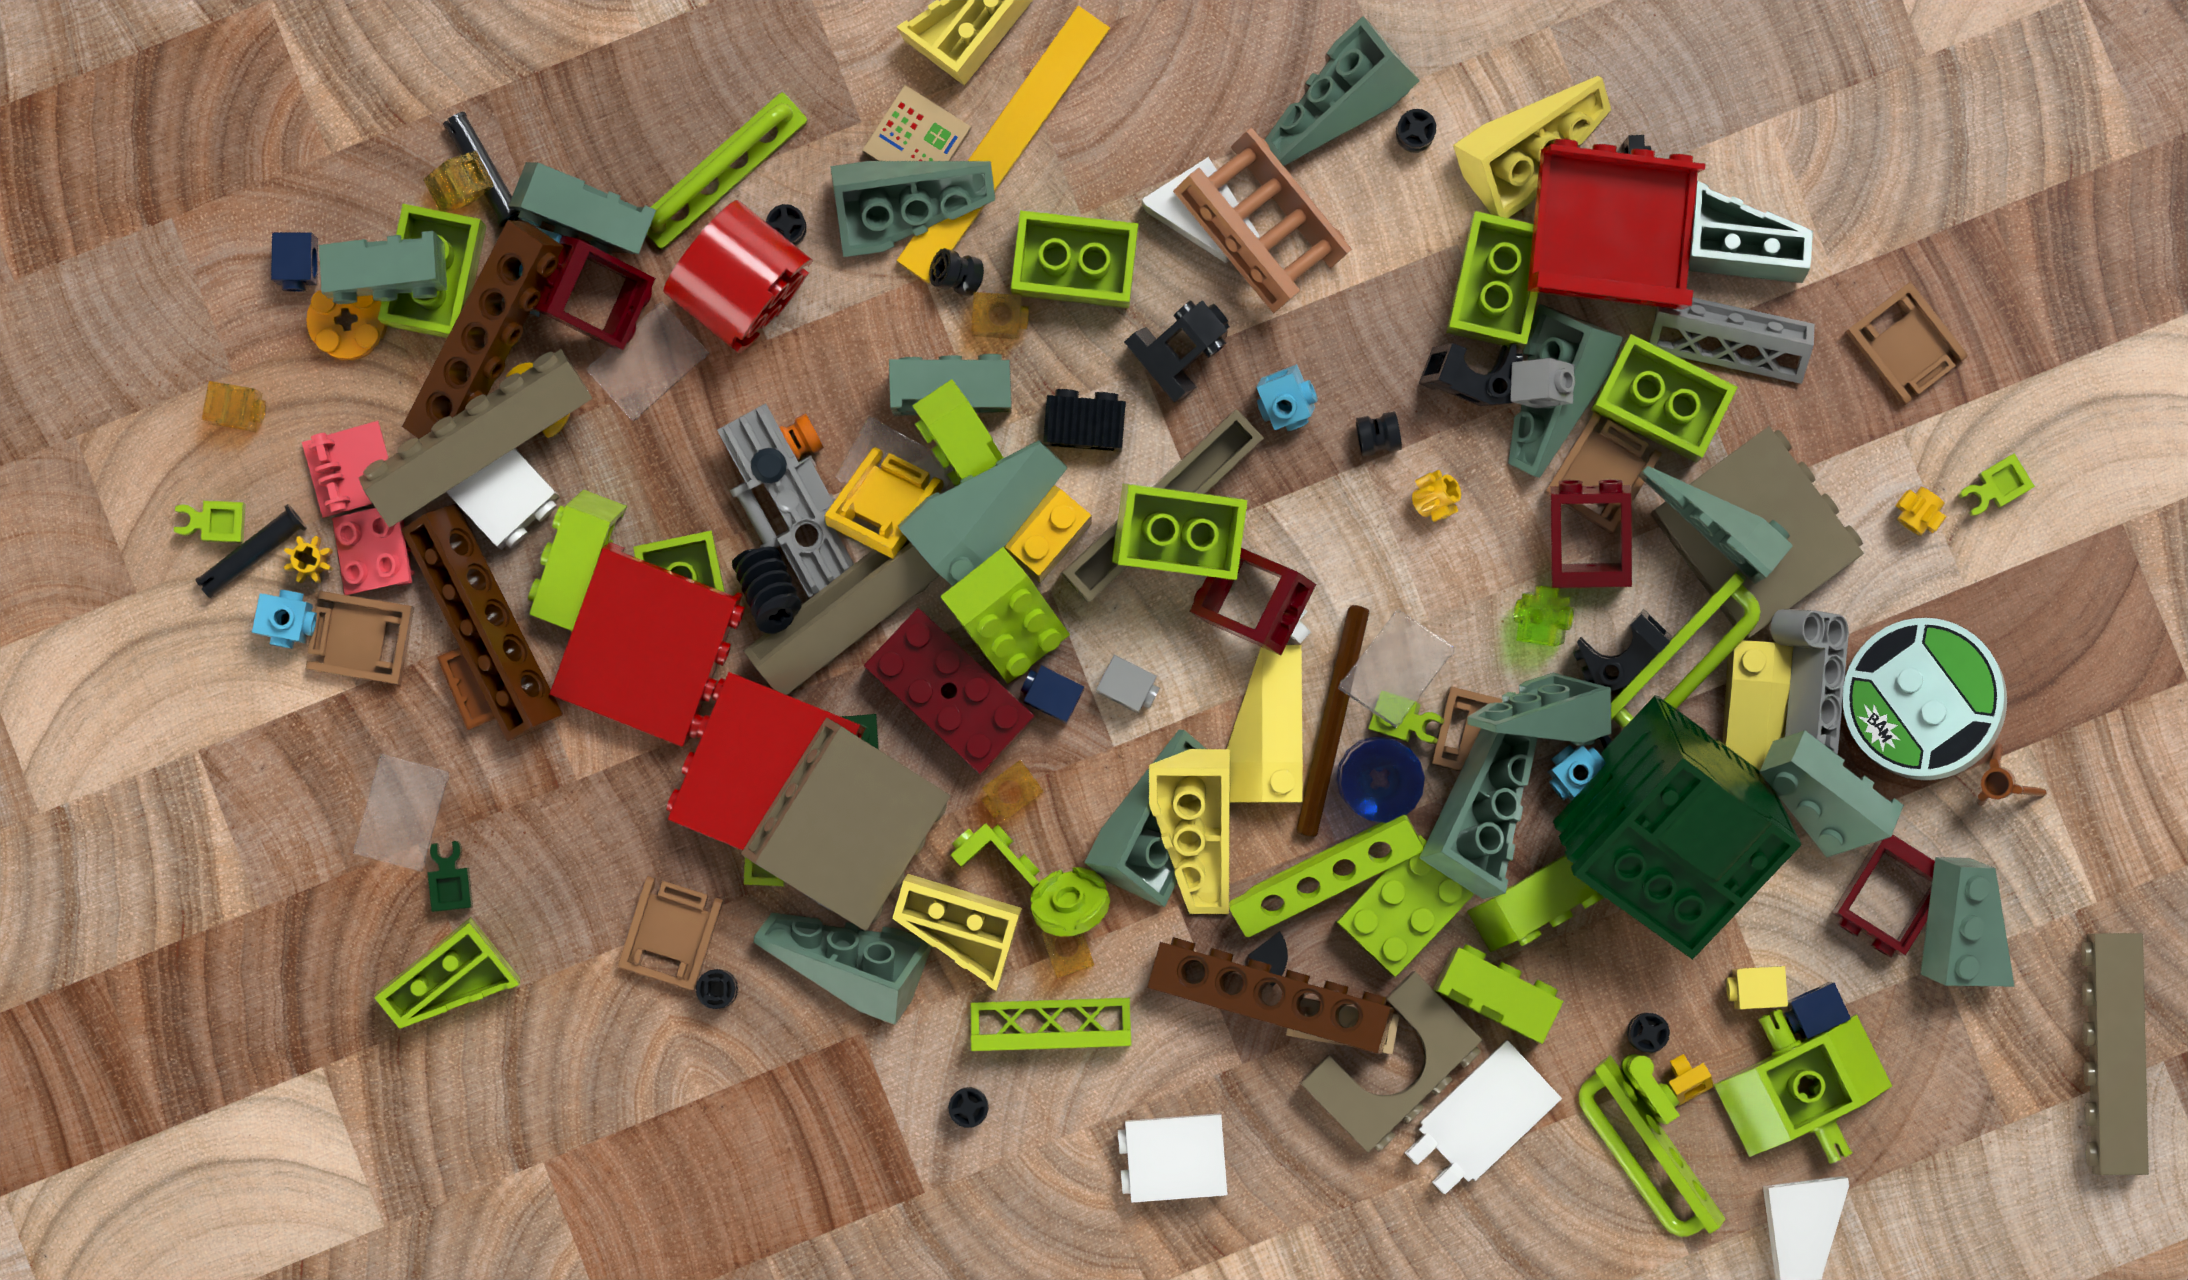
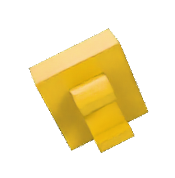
(1689, 1081)

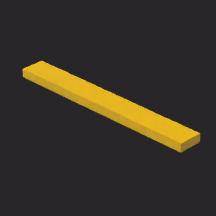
(1016, 128)

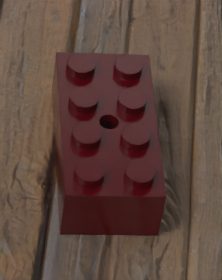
(982, 714)

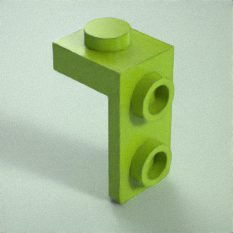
(971, 843)

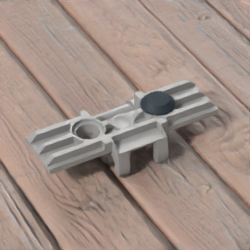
(795, 488)

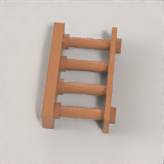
(1236, 239)

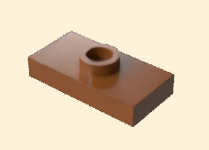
(465, 689)

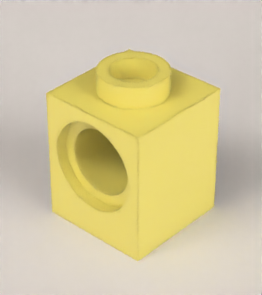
(1757, 987)

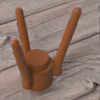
(2000, 782)

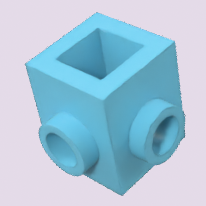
(1284, 386)
(271, 614)
(1562, 773)

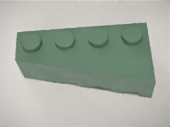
(1481, 814)

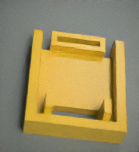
(881, 498)

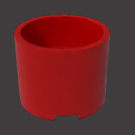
(737, 275)

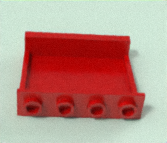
(1613, 225)
(647, 646)
(744, 758)

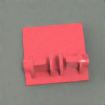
(339, 461)
(371, 552)

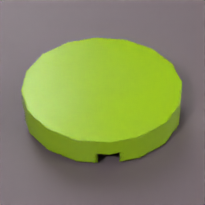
(1070, 902)

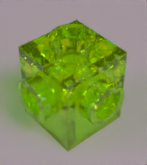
(1530, 618)

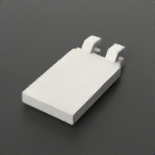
(1484, 1116)

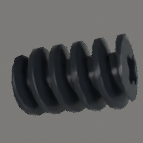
(767, 588)

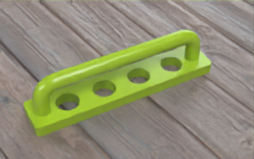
(779, 113)
(1732, 587)
(1397, 833)
(1706, 1211)

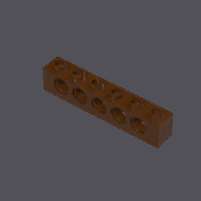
(483, 314)
(481, 622)
(1170, 978)

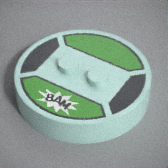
(1924, 698)

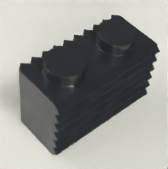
(1084, 421)

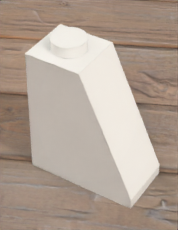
(1169, 209)
(1803, 1225)

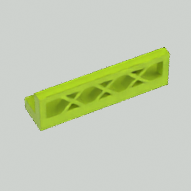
(1050, 1040)

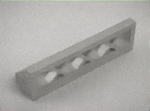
(1742, 328)

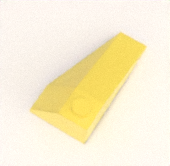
(1504, 154)
(1756, 698)
(1268, 732)
(1193, 814)

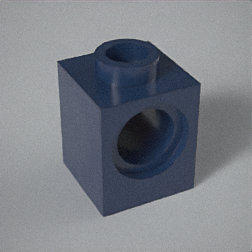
(294, 260)
(1052, 693)
(1816, 1011)

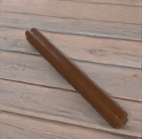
(1332, 723)

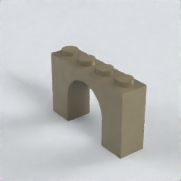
(1445, 1044)

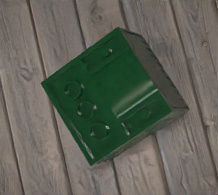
(1676, 828)

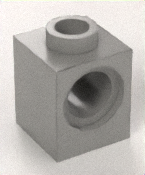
(1542, 383)
(1128, 685)

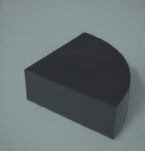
(1272, 952)

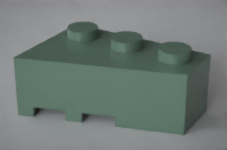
(580, 210)
(1745, 241)
(383, 268)
(982, 381)
(1826, 797)
(1966, 926)

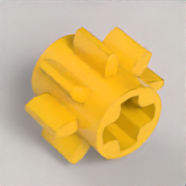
(1436, 495)
(1920, 511)
(310, 570)

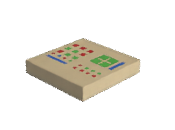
(916, 131)

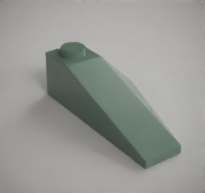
(1354, 86)
(897, 199)
(1566, 338)
(982, 513)
(1737, 533)
(1550, 709)
(1130, 842)
(861, 967)

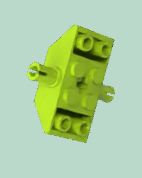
(1766, 1099)

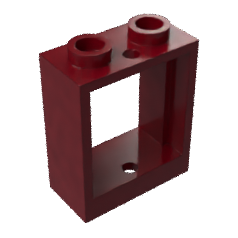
(627, 308)
(1591, 574)
(1279, 615)
(1855, 924)

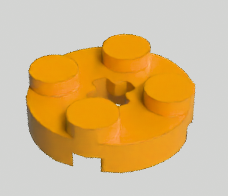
(331, 336)

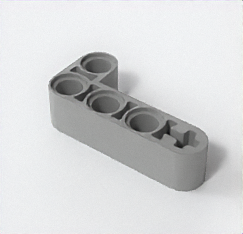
(1816, 671)

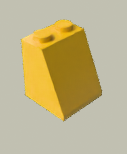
(1048, 533)

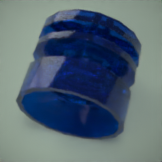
(1403, 776)

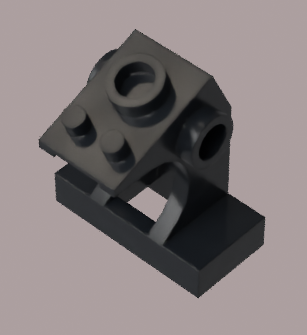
(1202, 324)
(1451, 374)
(1647, 641)

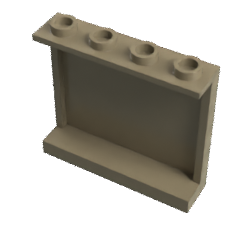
(1771, 485)
(846, 824)

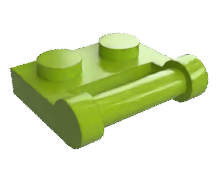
(1656, 1096)

